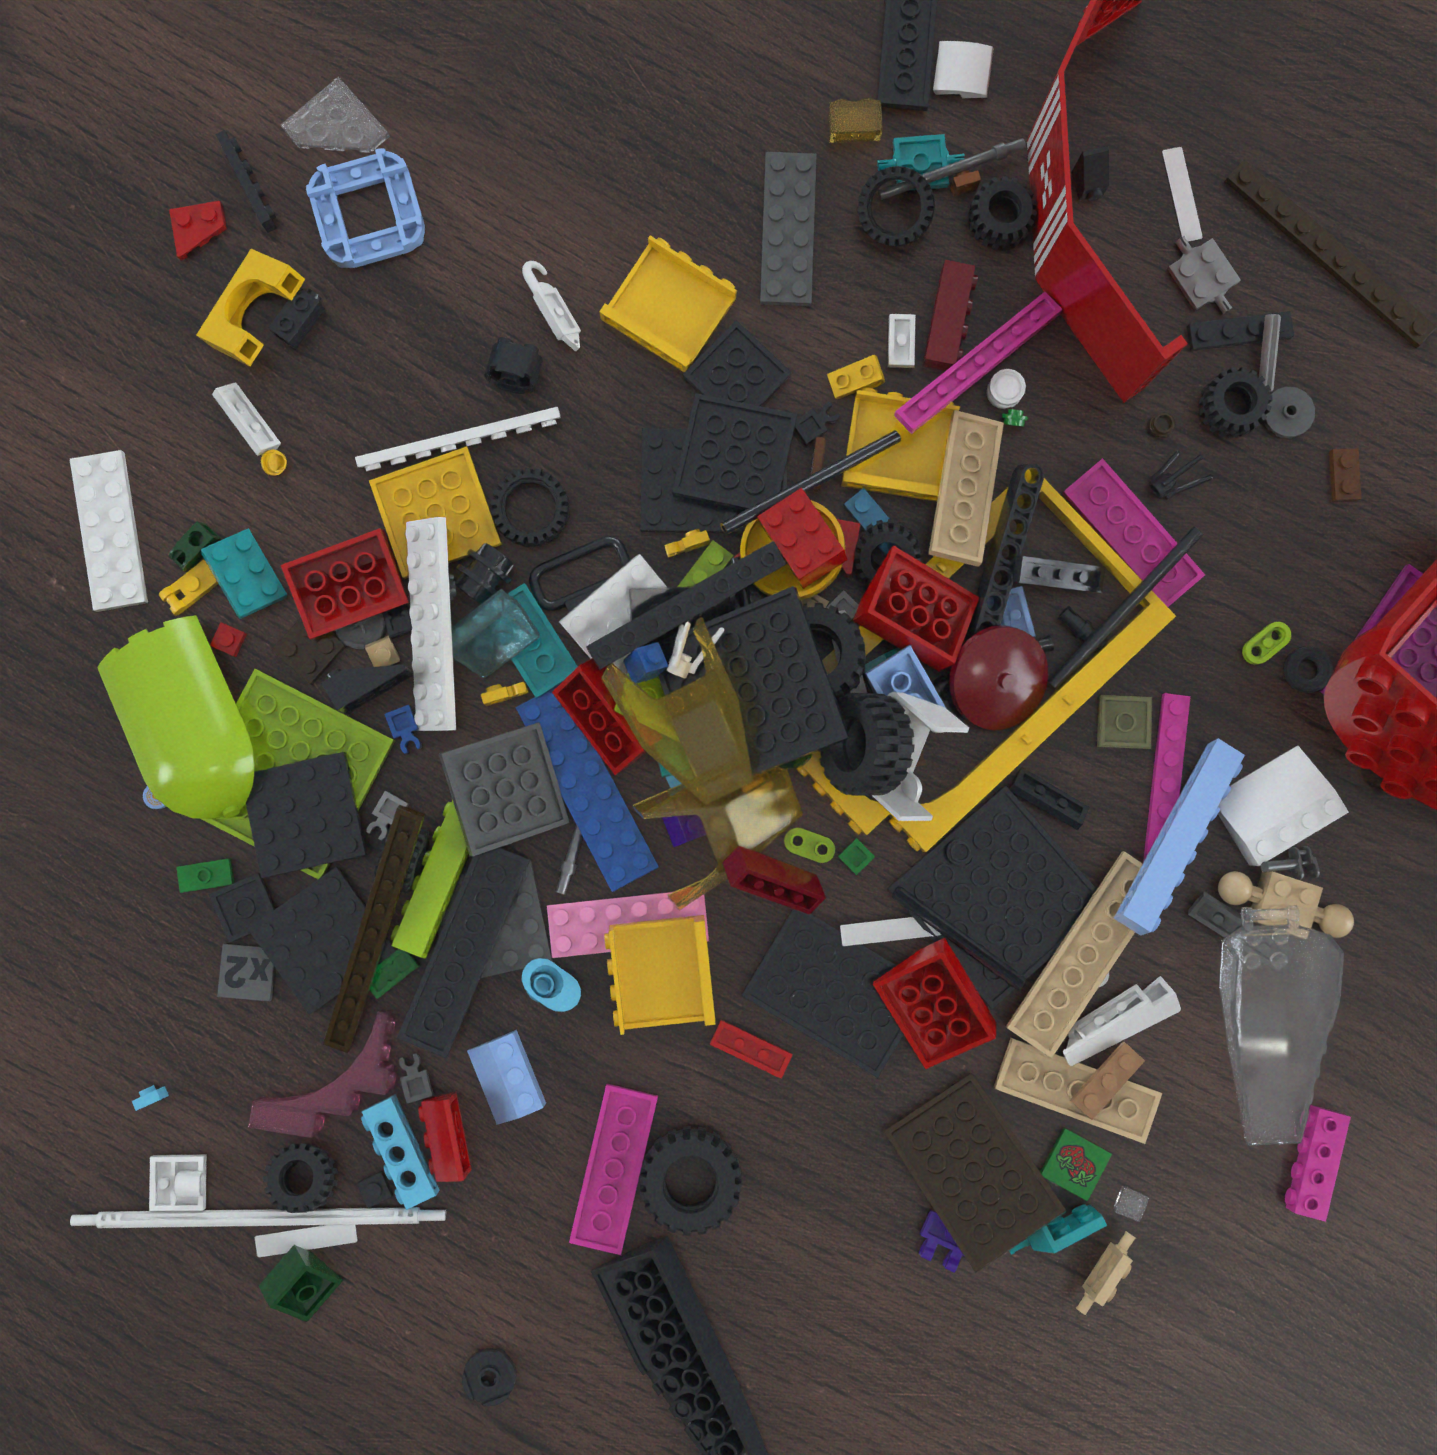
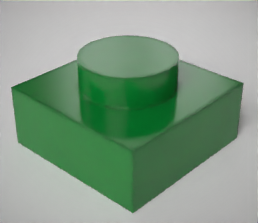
(856, 856)

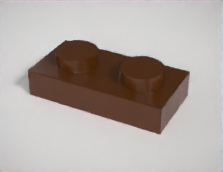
(1345, 475)

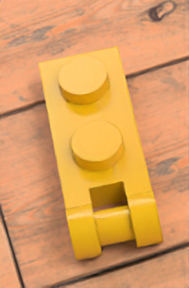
(193, 585)

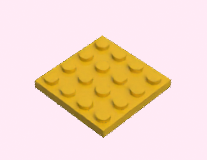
(432, 489)

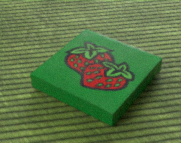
(1075, 1164)

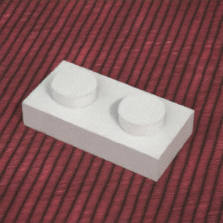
(901, 341)

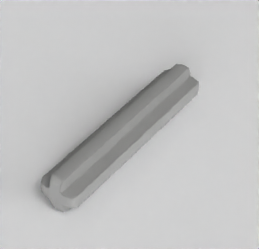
(1270, 349)

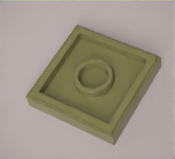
(1124, 722)

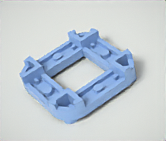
(354, 175)

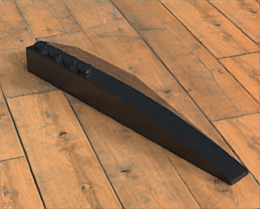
(678, 1347)

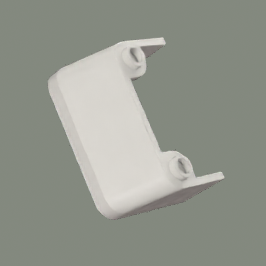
(924, 717)

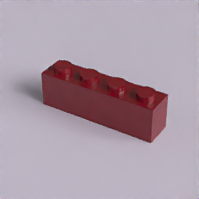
(949, 314)
(773, 880)

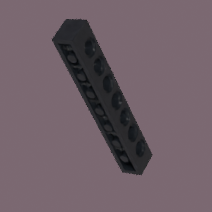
(686, 605)

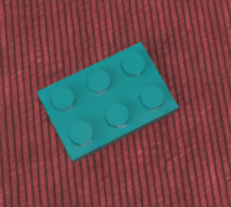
(243, 573)

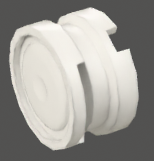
(1006, 388)

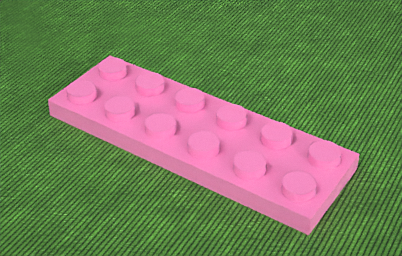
(581, 926)

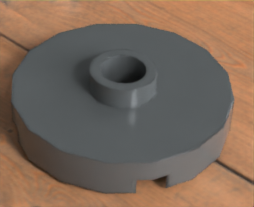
(1290, 425)

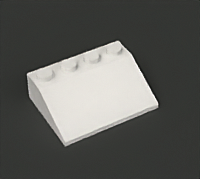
(1279, 806)

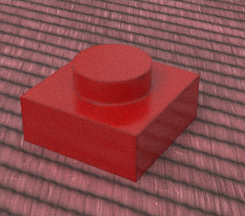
(228, 639)

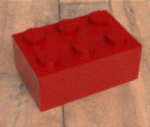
(802, 538)

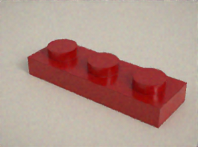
(751, 1049)

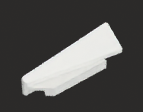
(1120, 1019)

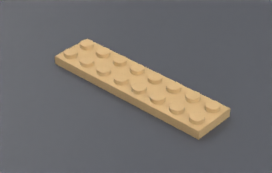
(1077, 964)

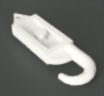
(552, 306)

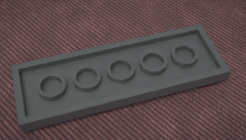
(788, 229)

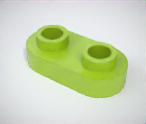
(1266, 644)
(809, 845)

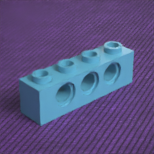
(391, 1111)

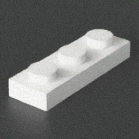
(246, 418)

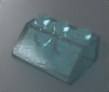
(492, 634)

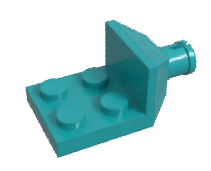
(1064, 1231)

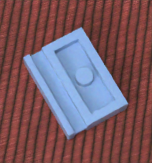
(1016, 611)

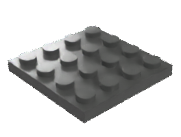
(504, 788)
(523, 931)

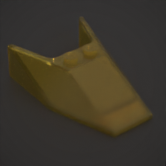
(693, 729)
(743, 817)

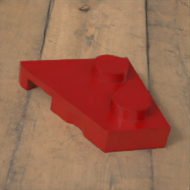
(196, 225)

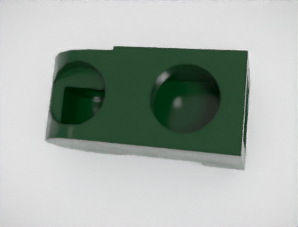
(188, 549)

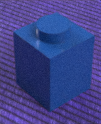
(645, 663)

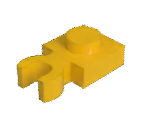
(693, 540)
(499, 694)

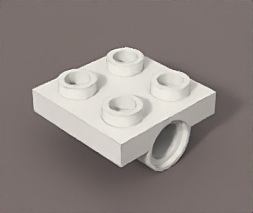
(177, 1182)

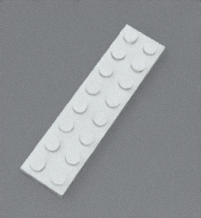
(431, 624)

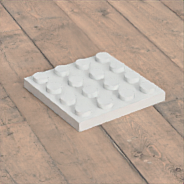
(609, 605)

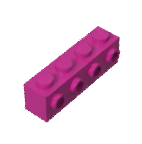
(1317, 1163)

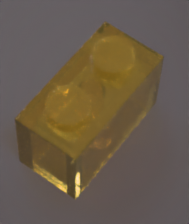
(855, 120)

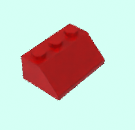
(445, 1138)

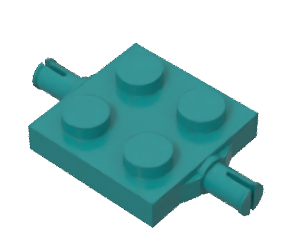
(921, 155)

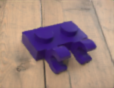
(935, 1234)

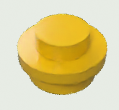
(273, 462)

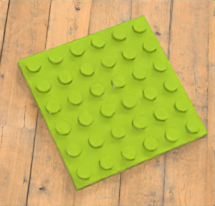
(294, 728)

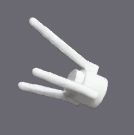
(680, 662)

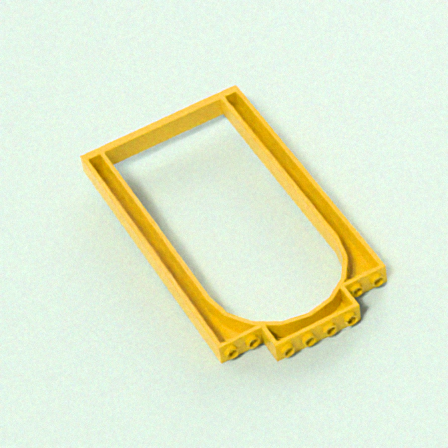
(959, 800)

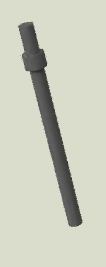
(997, 152)

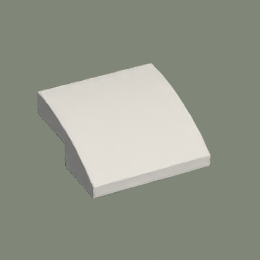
(963, 69)

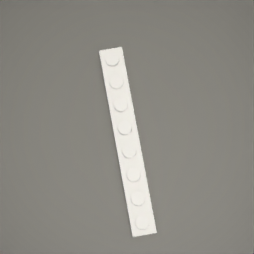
(447, 442)

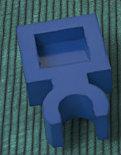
(403, 725)

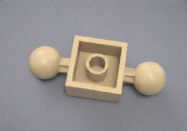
(1278, 892)

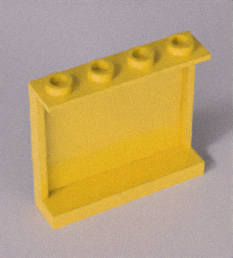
(669, 304)
(908, 467)
(660, 972)

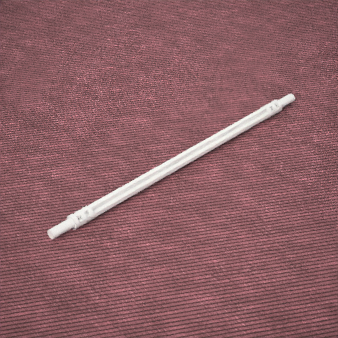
(264, 1217)

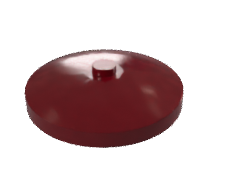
(999, 677)

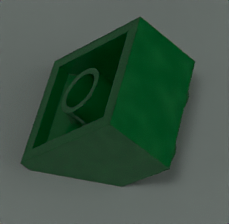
(299, 1284)

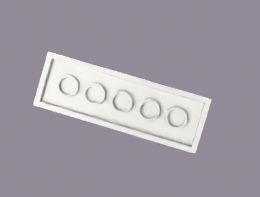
(108, 531)

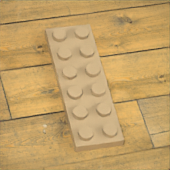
(966, 488)
(1054, 1082)

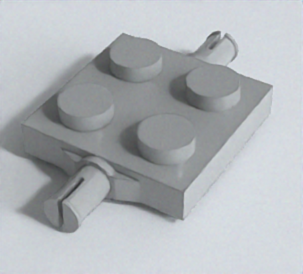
(1203, 274)

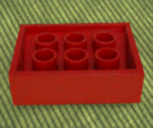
(345, 583)
(917, 609)
(936, 1004)

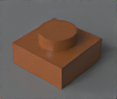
(965, 182)

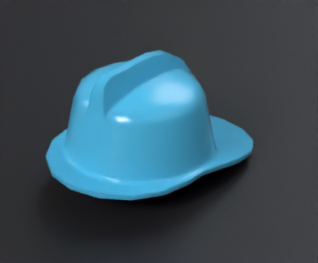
(550, 985)

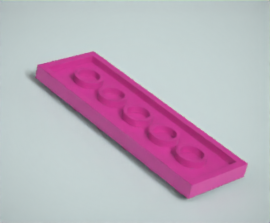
(1130, 529)
(613, 1169)

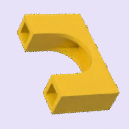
(254, 277)

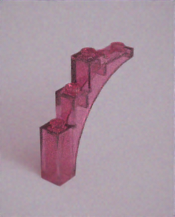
(302, 1113)

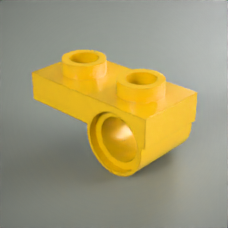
(856, 376)

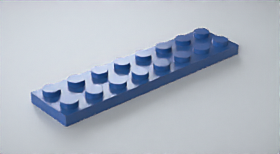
(591, 794)

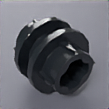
(483, 573)

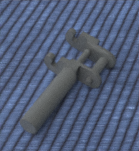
(1295, 863)

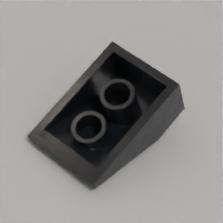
(358, 686)

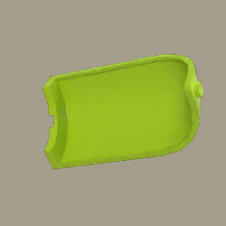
(181, 720)

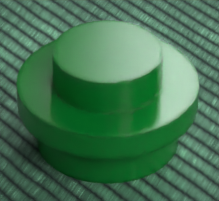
(1014, 418)

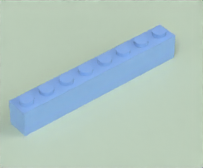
(1179, 838)

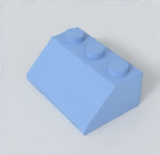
(507, 1078)

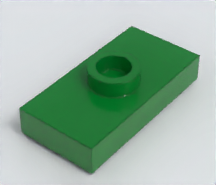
(205, 875)
(392, 971)

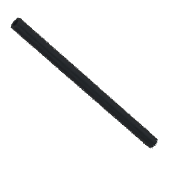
(812, 481)
(1125, 607)

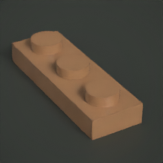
(1107, 1080)

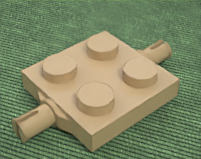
(1106, 1274)

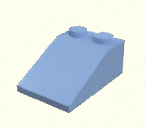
(903, 674)

